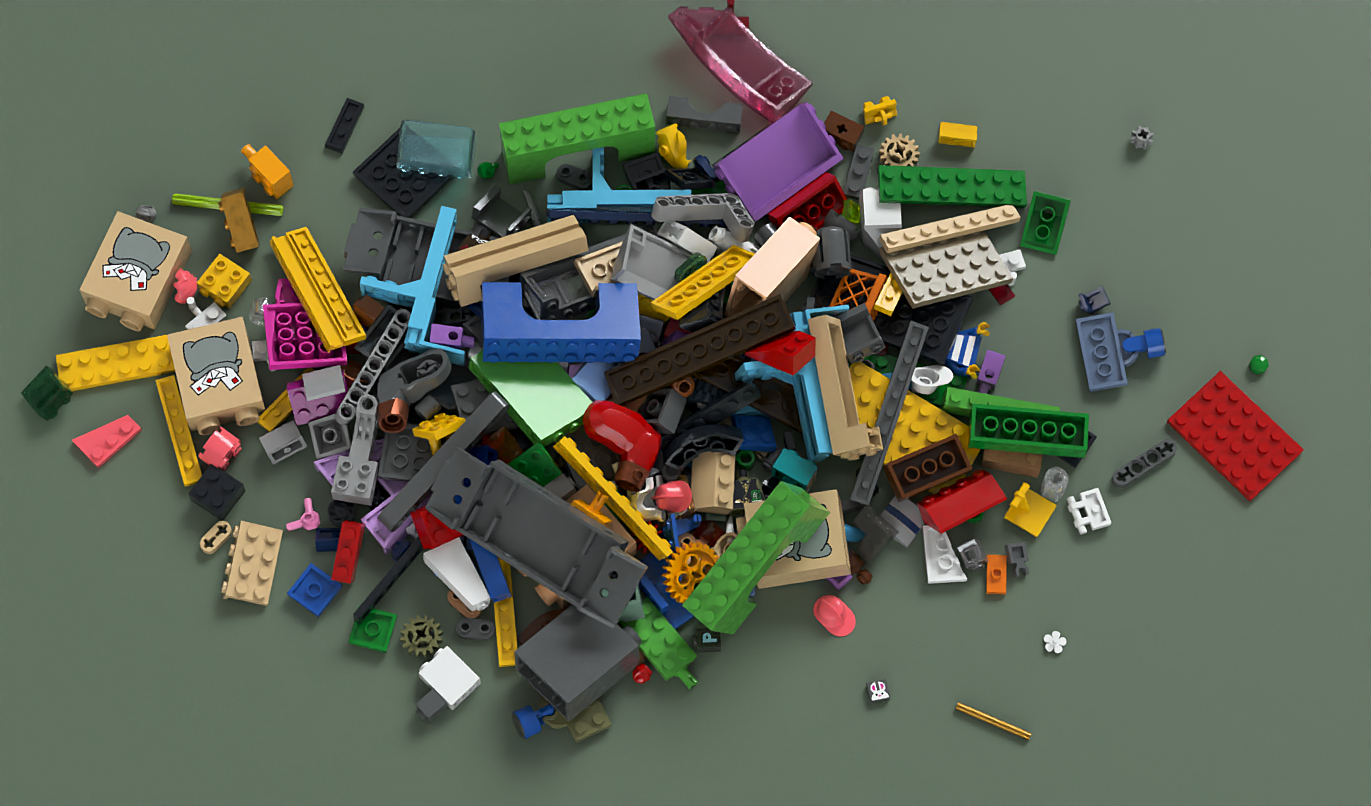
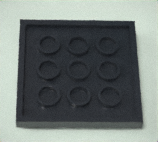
(398, 189)

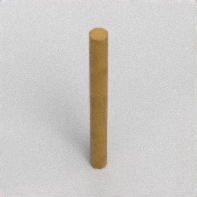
(993, 721)

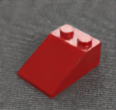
(786, 352)

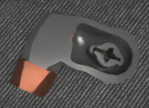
(407, 384)

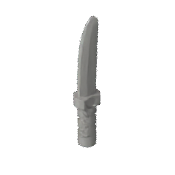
(535, 217)

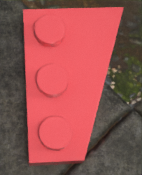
(107, 440)

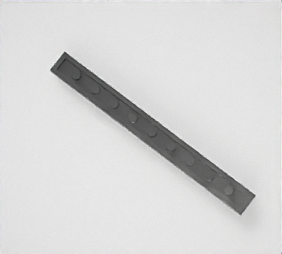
(890, 411)

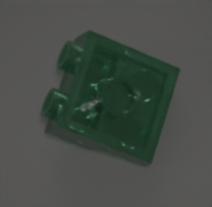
(47, 393)

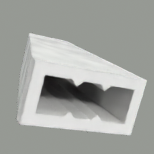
(457, 571)

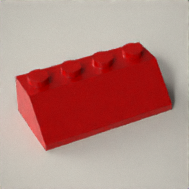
(811, 202)
(961, 501)

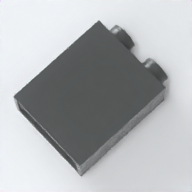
(576, 660)

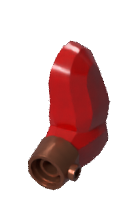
(627, 435)

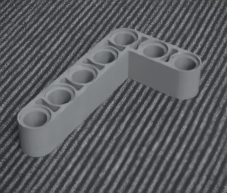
(706, 207)

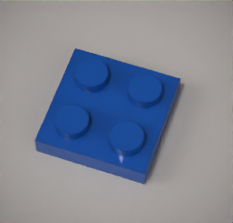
(756, 433)
(314, 590)

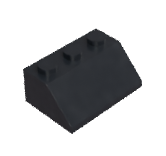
(703, 315)

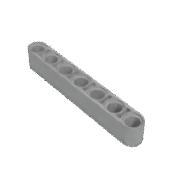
(376, 358)

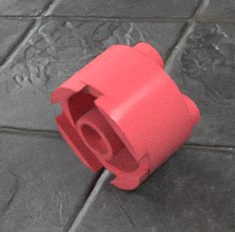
(220, 449)

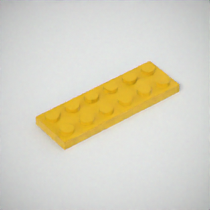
(702, 283)
(115, 363)

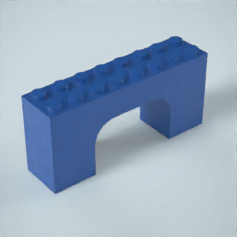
(517, 337)

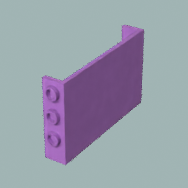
(779, 161)

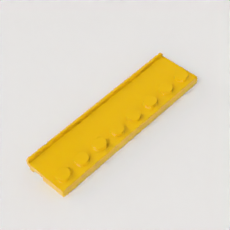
(317, 289)
(618, 504)

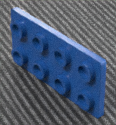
(654, 589)

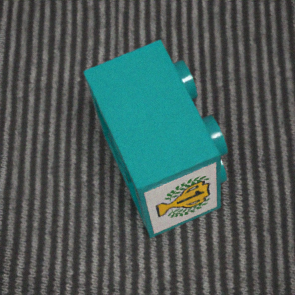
(794, 469)

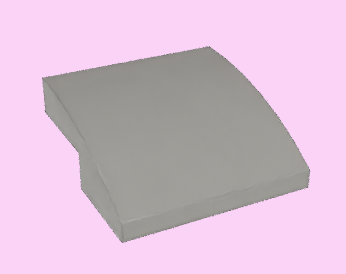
(323, 382)

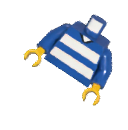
(965, 351)

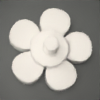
(1054, 642)

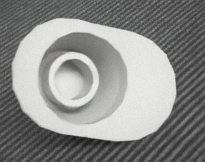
(928, 378)

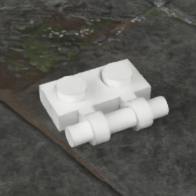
(1094, 508)

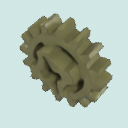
(415, 630)

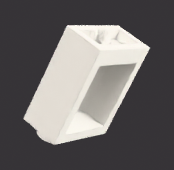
(687, 239)

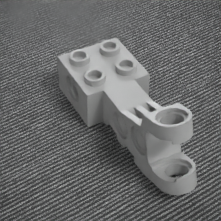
(357, 474)

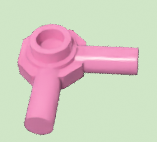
(309, 520)

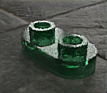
(691, 265)

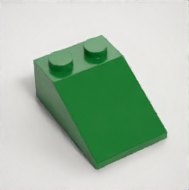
(1045, 222)

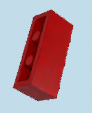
(348, 551)

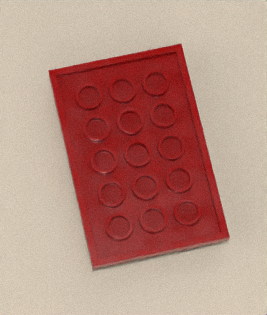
(1235, 436)

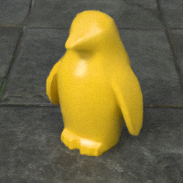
(673, 146)

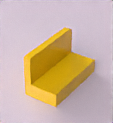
(957, 134)

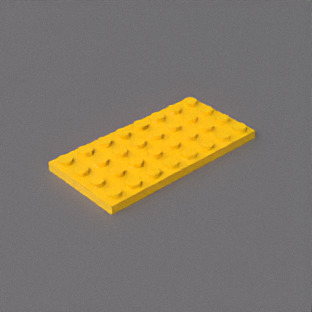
(917, 423)

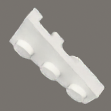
(940, 559)

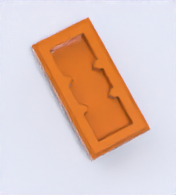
(996, 574)

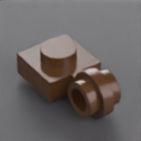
(856, 564)

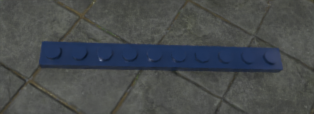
(630, 217)

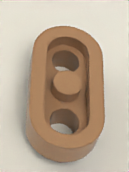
(458, 605)

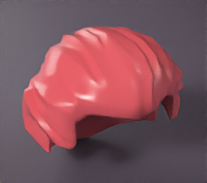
(185, 286)

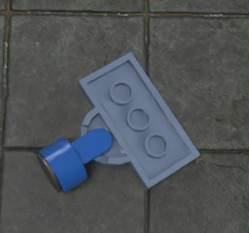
(1110, 350)

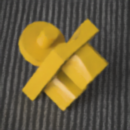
(880, 112)

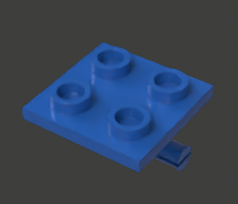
(678, 527)

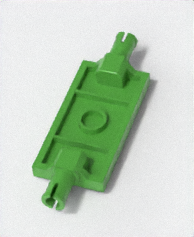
(663, 645)

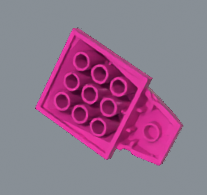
(291, 335)

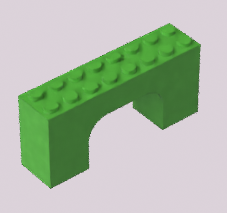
(537, 139)
(723, 594)

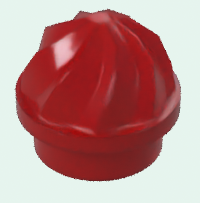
(641, 674)

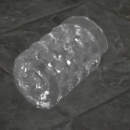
(1054, 484)

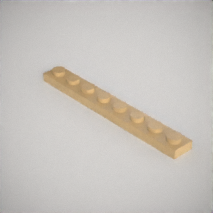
(949, 228)

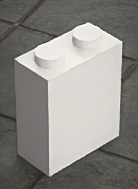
(877, 213)
(449, 677)

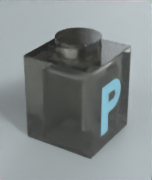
(707, 640)

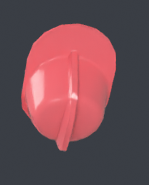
(673, 496)
(834, 615)

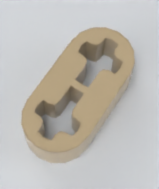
(212, 534)

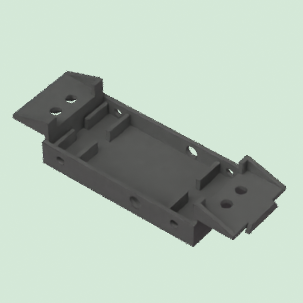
(394, 259)
(537, 534)

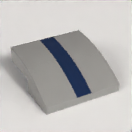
(905, 519)

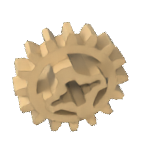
(903, 147)

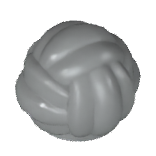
(146, 213)

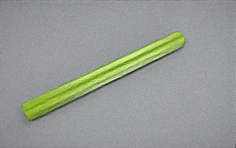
(212, 203)

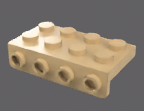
(597, 267)
(252, 563)

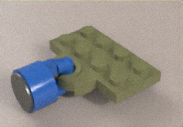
(585, 724)

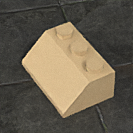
(713, 482)

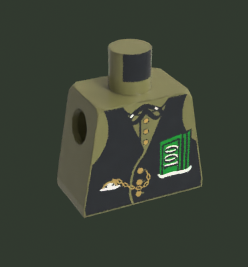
(745, 491)

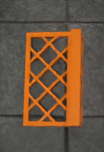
(874, 290)

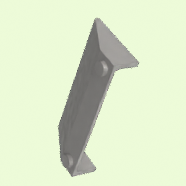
(649, 263)

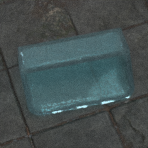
(436, 148)

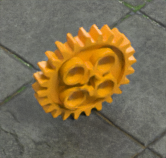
(678, 566)

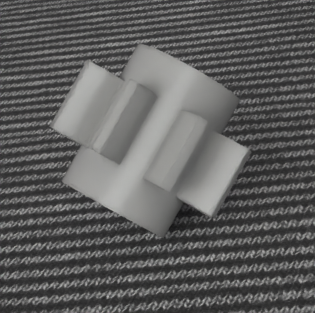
(1142, 137)

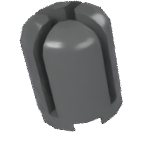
(832, 253)

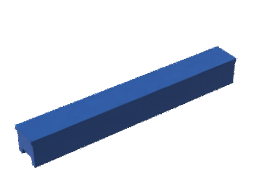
(490, 569)

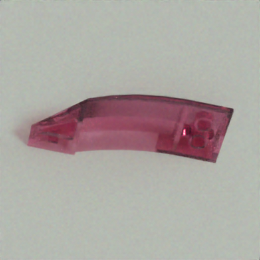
(740, 61)

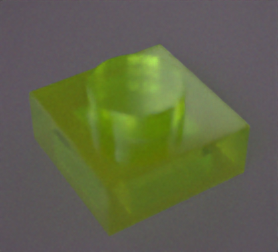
(851, 211)

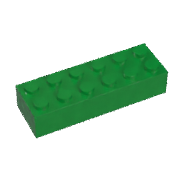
(1028, 430)

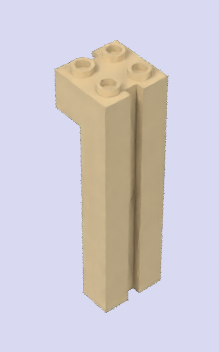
(511, 256)
(847, 435)

